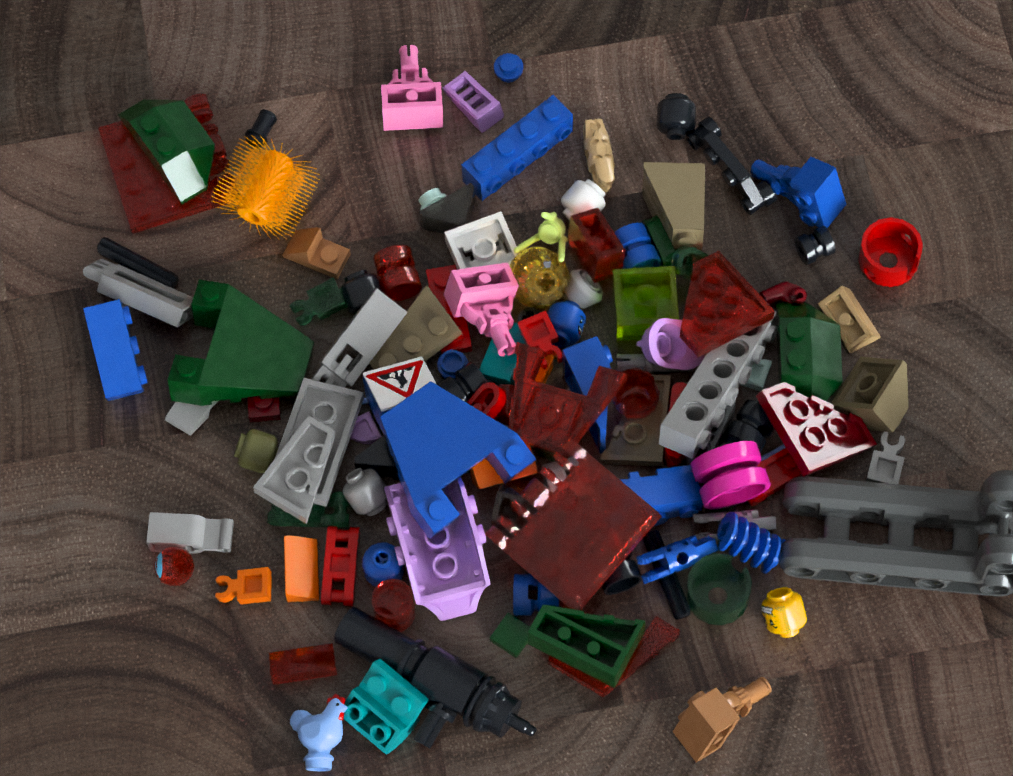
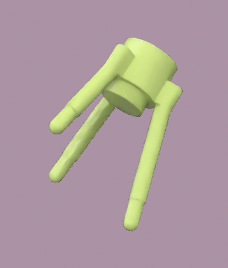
(550, 232)

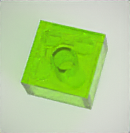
(643, 298)

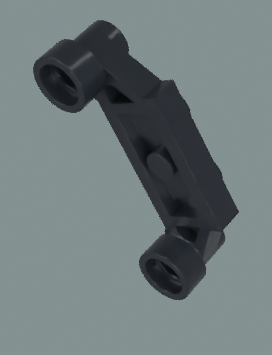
(733, 173)

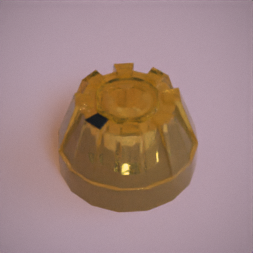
(539, 277)

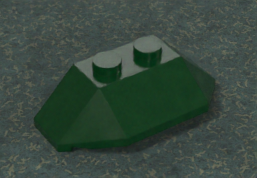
(173, 144)
(808, 350)

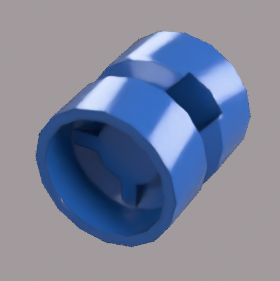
(638, 247)
(522, 604)

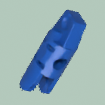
(689, 551)

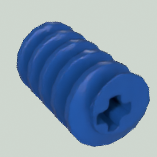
(749, 540)

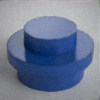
(508, 67)
(450, 362)

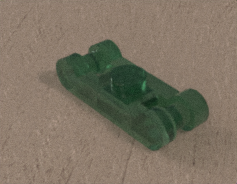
(317, 516)

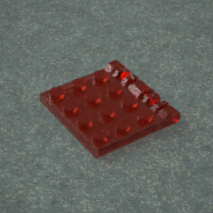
(142, 189)
(578, 528)

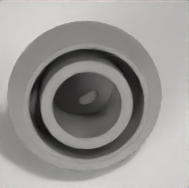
(582, 289)

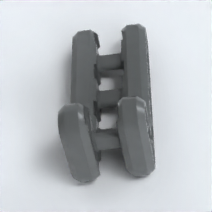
(903, 510)

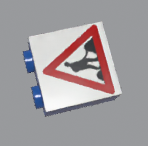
(393, 384)

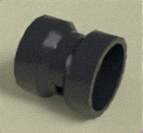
(814, 245)

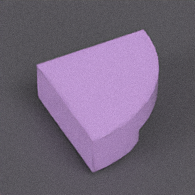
(365, 430)

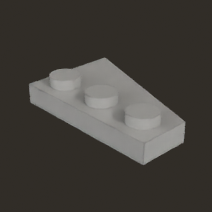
(298, 469)

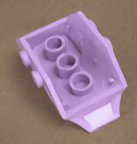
(448, 568)

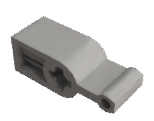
(189, 532)

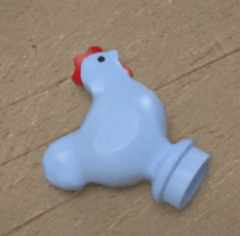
(320, 733)

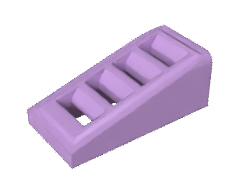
(484, 115)

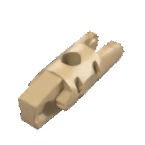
(598, 153)

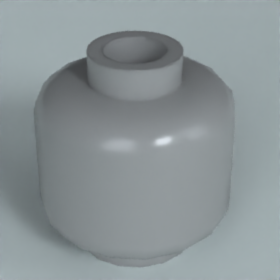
(365, 492)

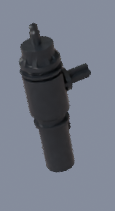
(441, 676)

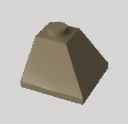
(875, 393)

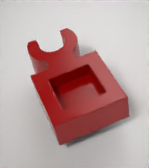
(540, 333)

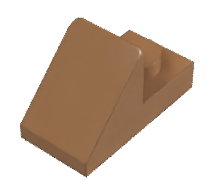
(316, 253)

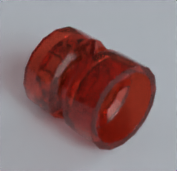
(397, 272)
(394, 604)

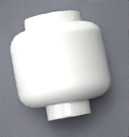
(582, 197)

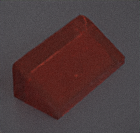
(302, 663)

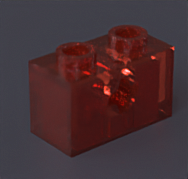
(595, 244)

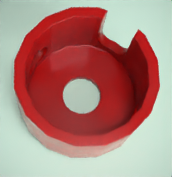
(889, 236)

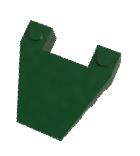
(248, 353)

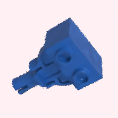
(811, 188)

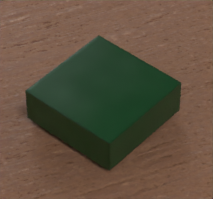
(511, 635)

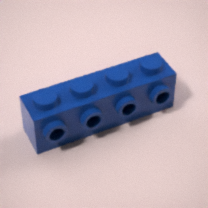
(517, 147)

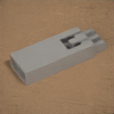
(140, 292)
(365, 334)

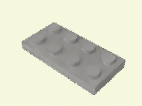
(333, 407)

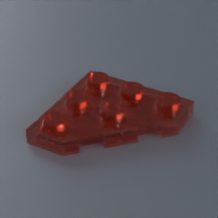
(720, 306)

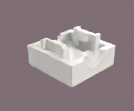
(480, 239)

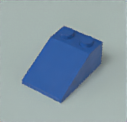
(579, 369)

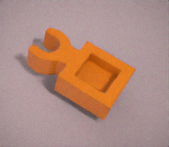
(249, 587)

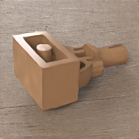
(714, 715)

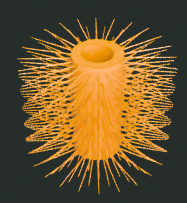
(265, 187)

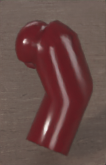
(784, 292)

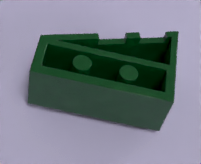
(587, 641)

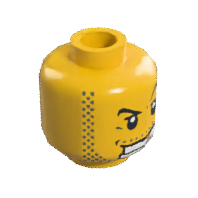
(784, 612)

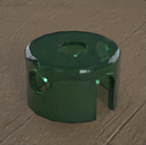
(714, 572)

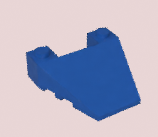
(438, 441)

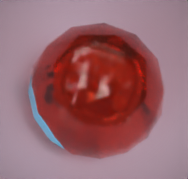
(174, 566)

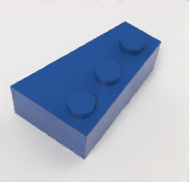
(115, 349)
(669, 492)

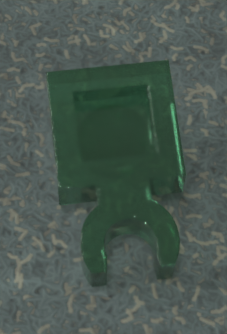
(323, 300)

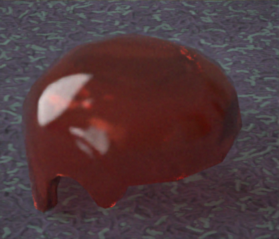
(638, 395)

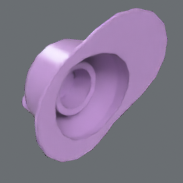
(665, 348)

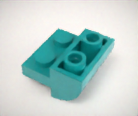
(384, 707)

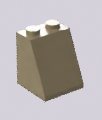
(678, 198)

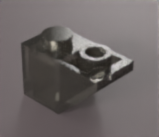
(505, 497)

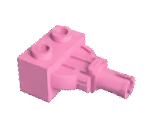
(411, 100)
(486, 300)

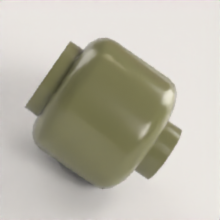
(256, 450)

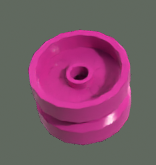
(730, 474)

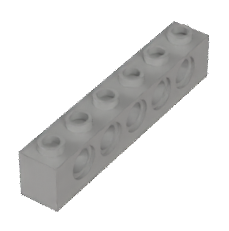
(712, 389)

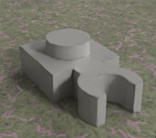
(886, 465)

